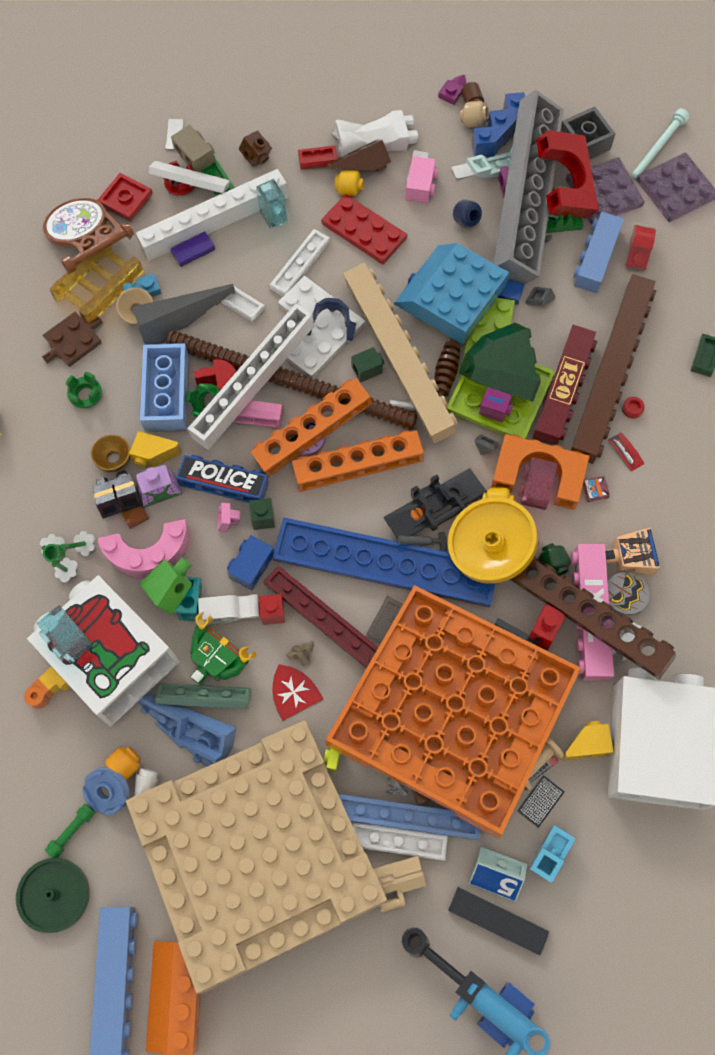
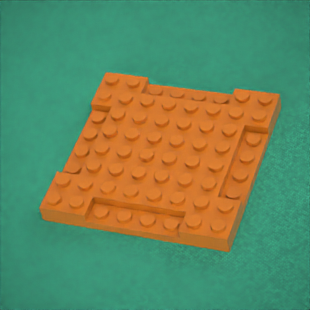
(454, 709)

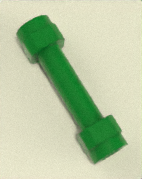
(55, 848)

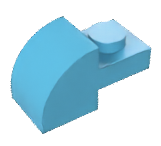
(552, 853)

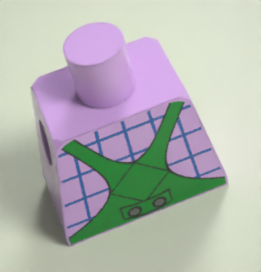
(157, 485)

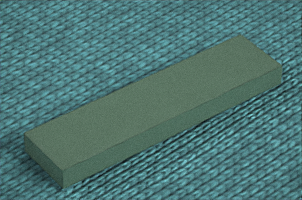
(203, 696)

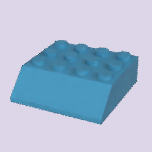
(453, 290)

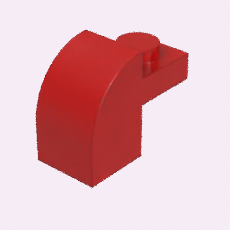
(641, 246)
(219, 374)

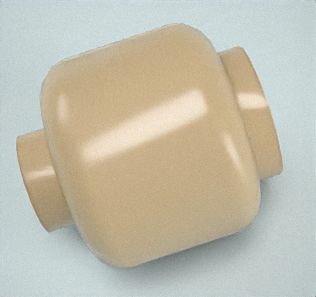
(474, 114)

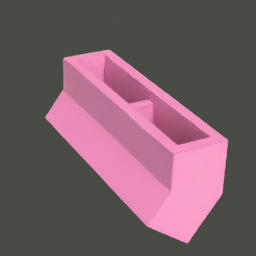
(261, 414)

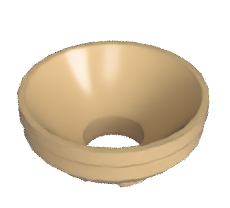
(130, 298)

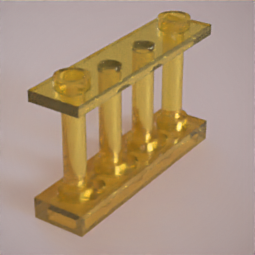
(102, 297)

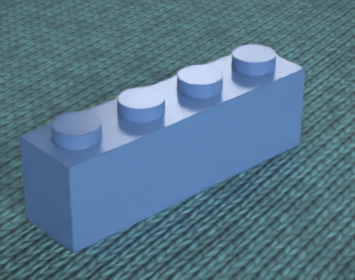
(599, 251)

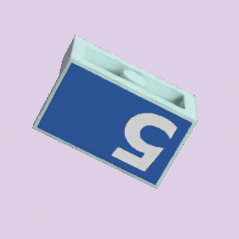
(498, 874)

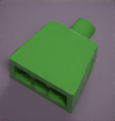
(168, 584)

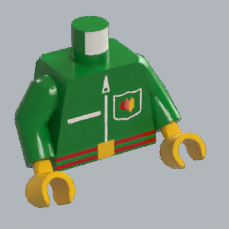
(215, 654)

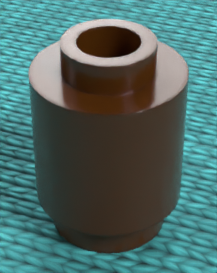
(472, 92)

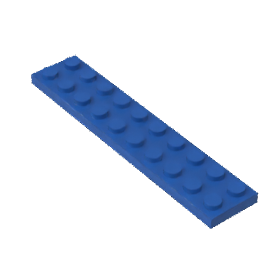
(377, 561)

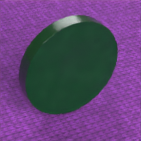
(52, 895)

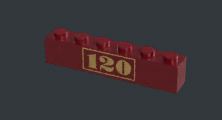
(564, 386)

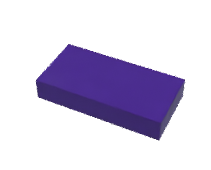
(192, 249)

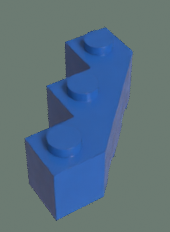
(500, 127)

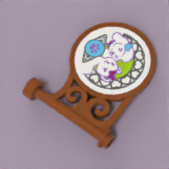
(80, 223)

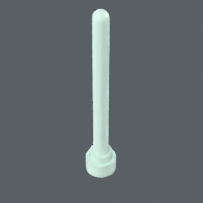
(679, 119)

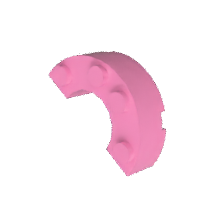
(140, 562)

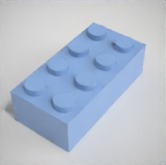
(164, 387)

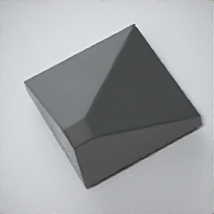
(540, 296)

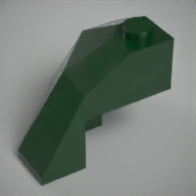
(504, 362)

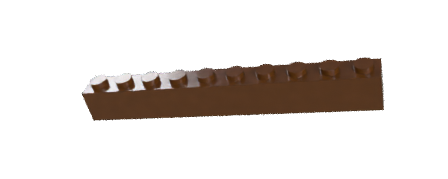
(613, 366)

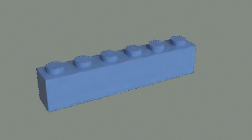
(113, 981)

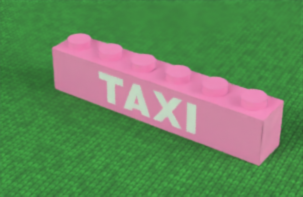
(591, 574)

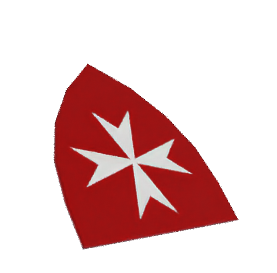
(293, 691)

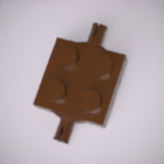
(72, 339)

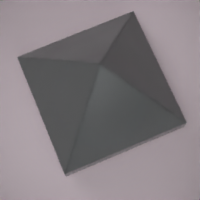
(485, 444)

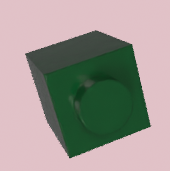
(367, 364)
(262, 514)

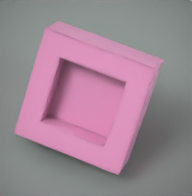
(227, 516)

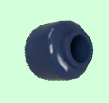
(467, 213)

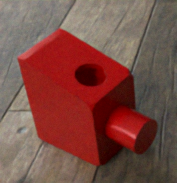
(547, 626)

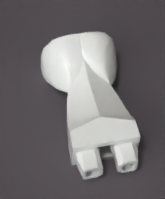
(390, 128)

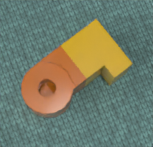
(44, 688)

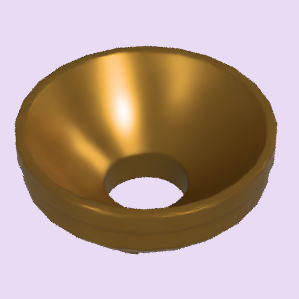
(106, 446)

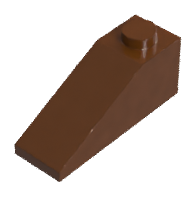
(368, 157)

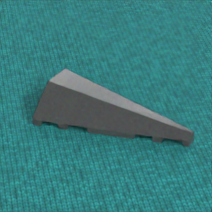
(175, 313)

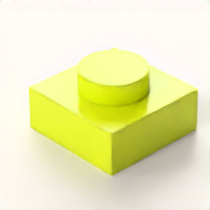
(331, 758)

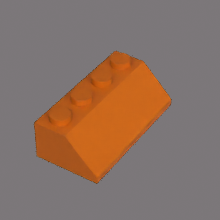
(172, 1003)

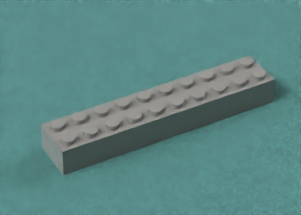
(528, 182)

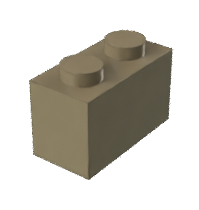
(193, 149)

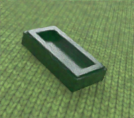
(705, 356)

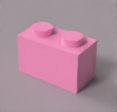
(420, 179)

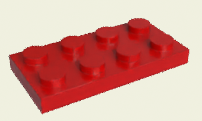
(364, 229)

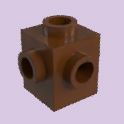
(255, 148)

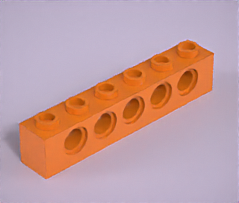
(307, 438)
(350, 469)

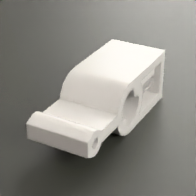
(229, 608)

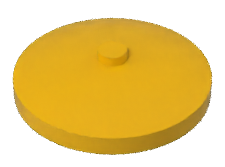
(493, 540)

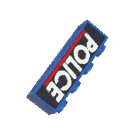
(222, 479)

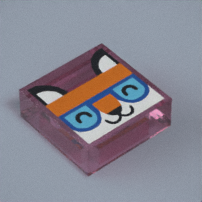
(596, 489)

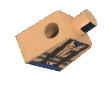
(634, 553)

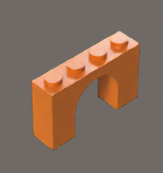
(570, 467)

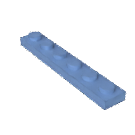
(407, 817)

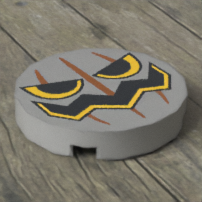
(628, 593)

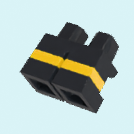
(107, 492)

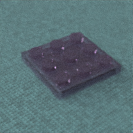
(677, 187)
(613, 189)

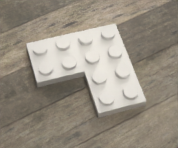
(328, 333)

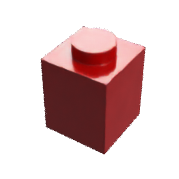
(271, 609)

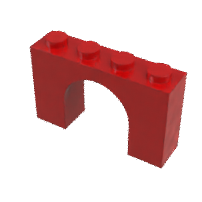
(573, 154)

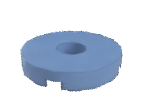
(113, 782)

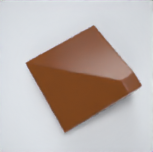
(135, 516)

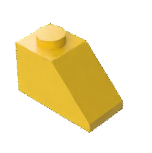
(152, 450)
(590, 742)

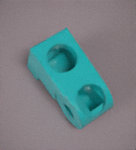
(188, 608)

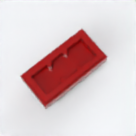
(317, 157)

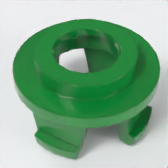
(76, 385)
(197, 396)

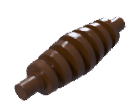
(447, 367)

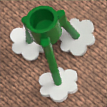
(54, 551)

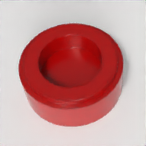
(633, 407)

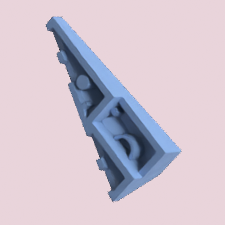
(199, 734)

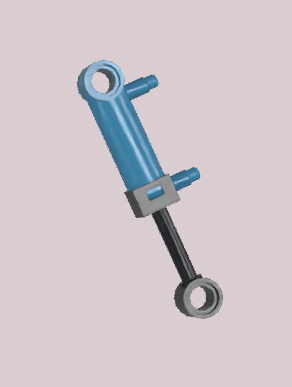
(483, 998)

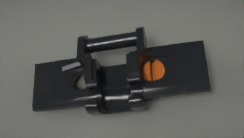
(432, 498)

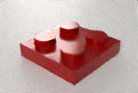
(125, 196)

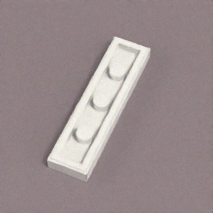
(188, 177)
(300, 262)
(401, 841)

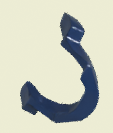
(336, 304)

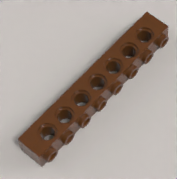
(654, 664)

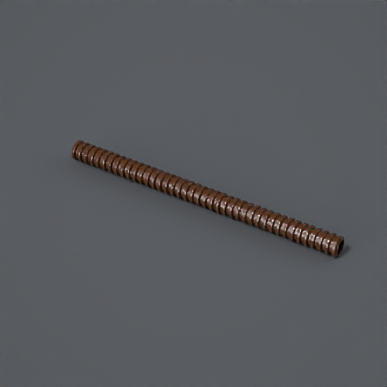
(290, 379)

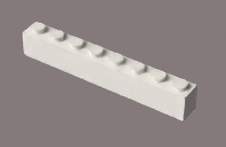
(205, 217)
(251, 376)

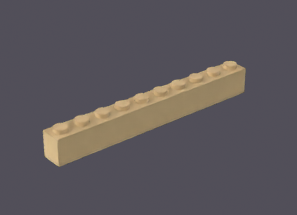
(400, 353)

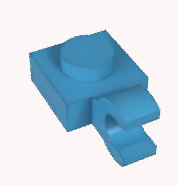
(147, 283)

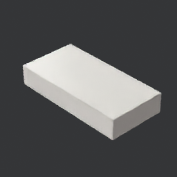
(244, 305)

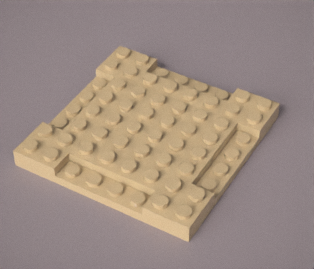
(254, 856)

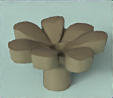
(301, 652)

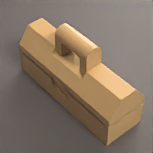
(400, 877)

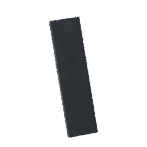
(498, 921)

